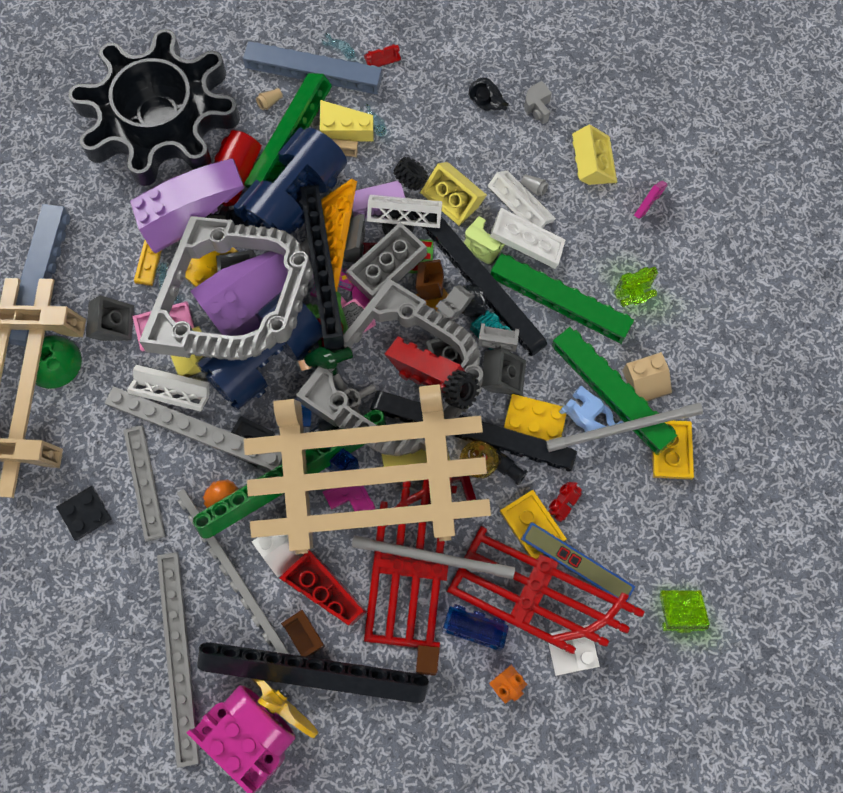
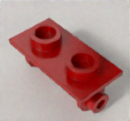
(383, 57)
(568, 493)

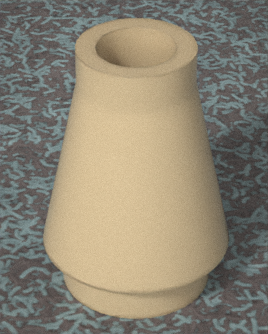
(269, 98)

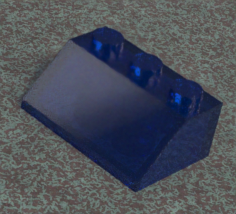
(476, 627)

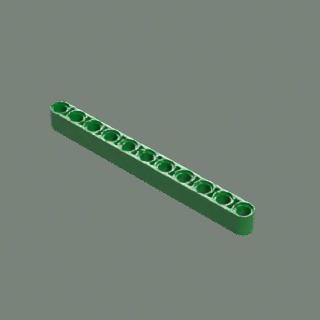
(239, 504)

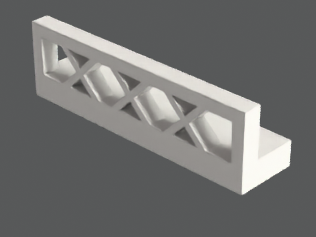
(520, 199)
(407, 205)
(171, 385)

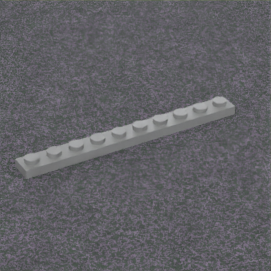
(188, 427)
(237, 582)
(177, 659)

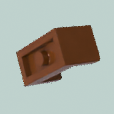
(430, 279)
(303, 634)
(427, 660)

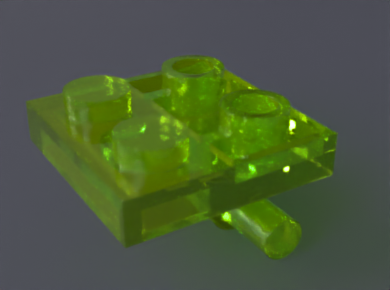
(634, 285)
(683, 611)

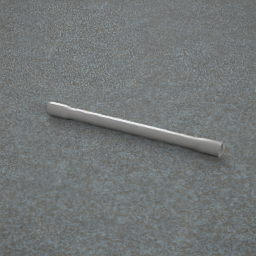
(684, 412)
(495, 569)

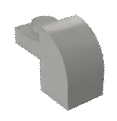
(535, 101)
(455, 302)

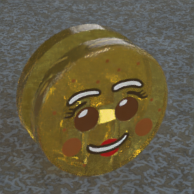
(481, 449)

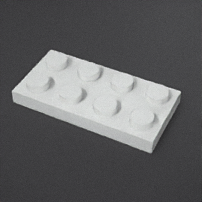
(527, 238)

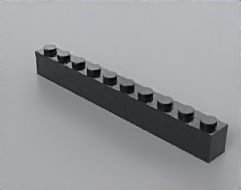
(322, 268)

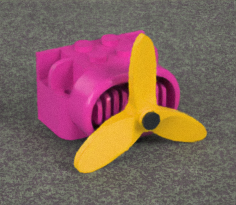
(249, 735)

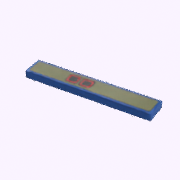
(576, 561)

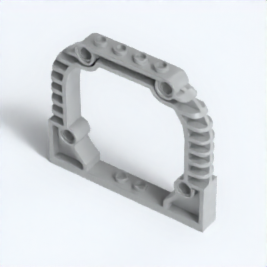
(206, 235)
(387, 305)

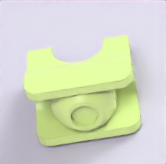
(481, 243)

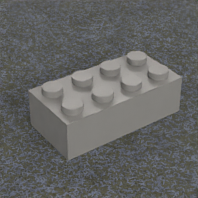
(389, 258)

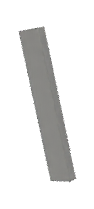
(144, 483)

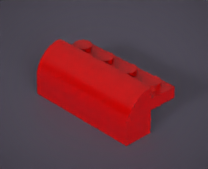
(244, 151)

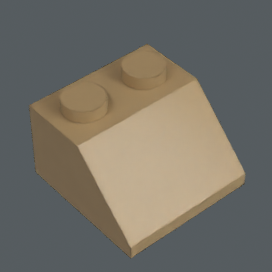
(649, 376)

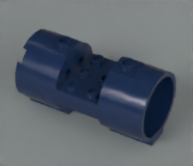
(308, 161)
(240, 379)

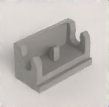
(498, 338)

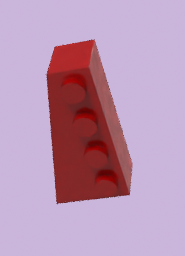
(419, 365)
(320, 585)

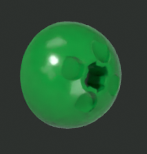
(60, 365)

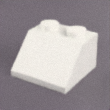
(276, 552)
(583, 658)

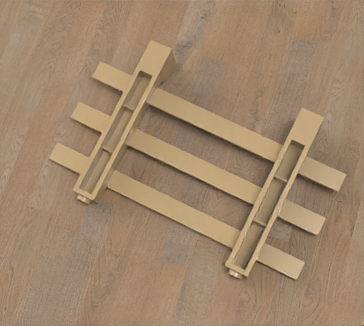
(37, 320)
(297, 483)

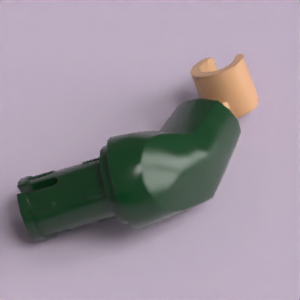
(325, 358)

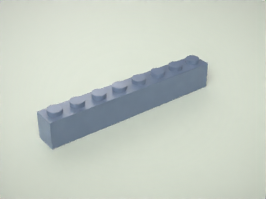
(298, 64)
(40, 259)

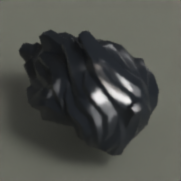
(487, 95)
(478, 303)

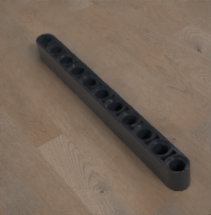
(477, 274)
(498, 437)
(312, 672)

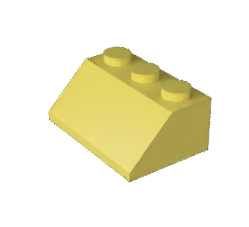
(594, 156)
(456, 192)

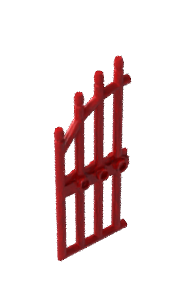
(410, 567)
(532, 593)

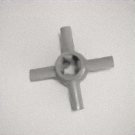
(352, 393)

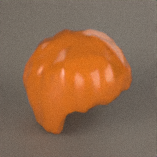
(217, 491)

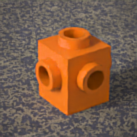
(508, 684)

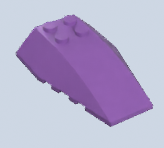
(167, 207)
(240, 291)

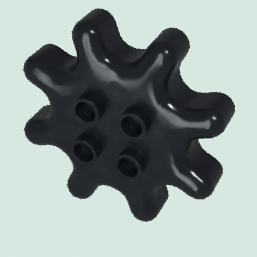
(154, 107)

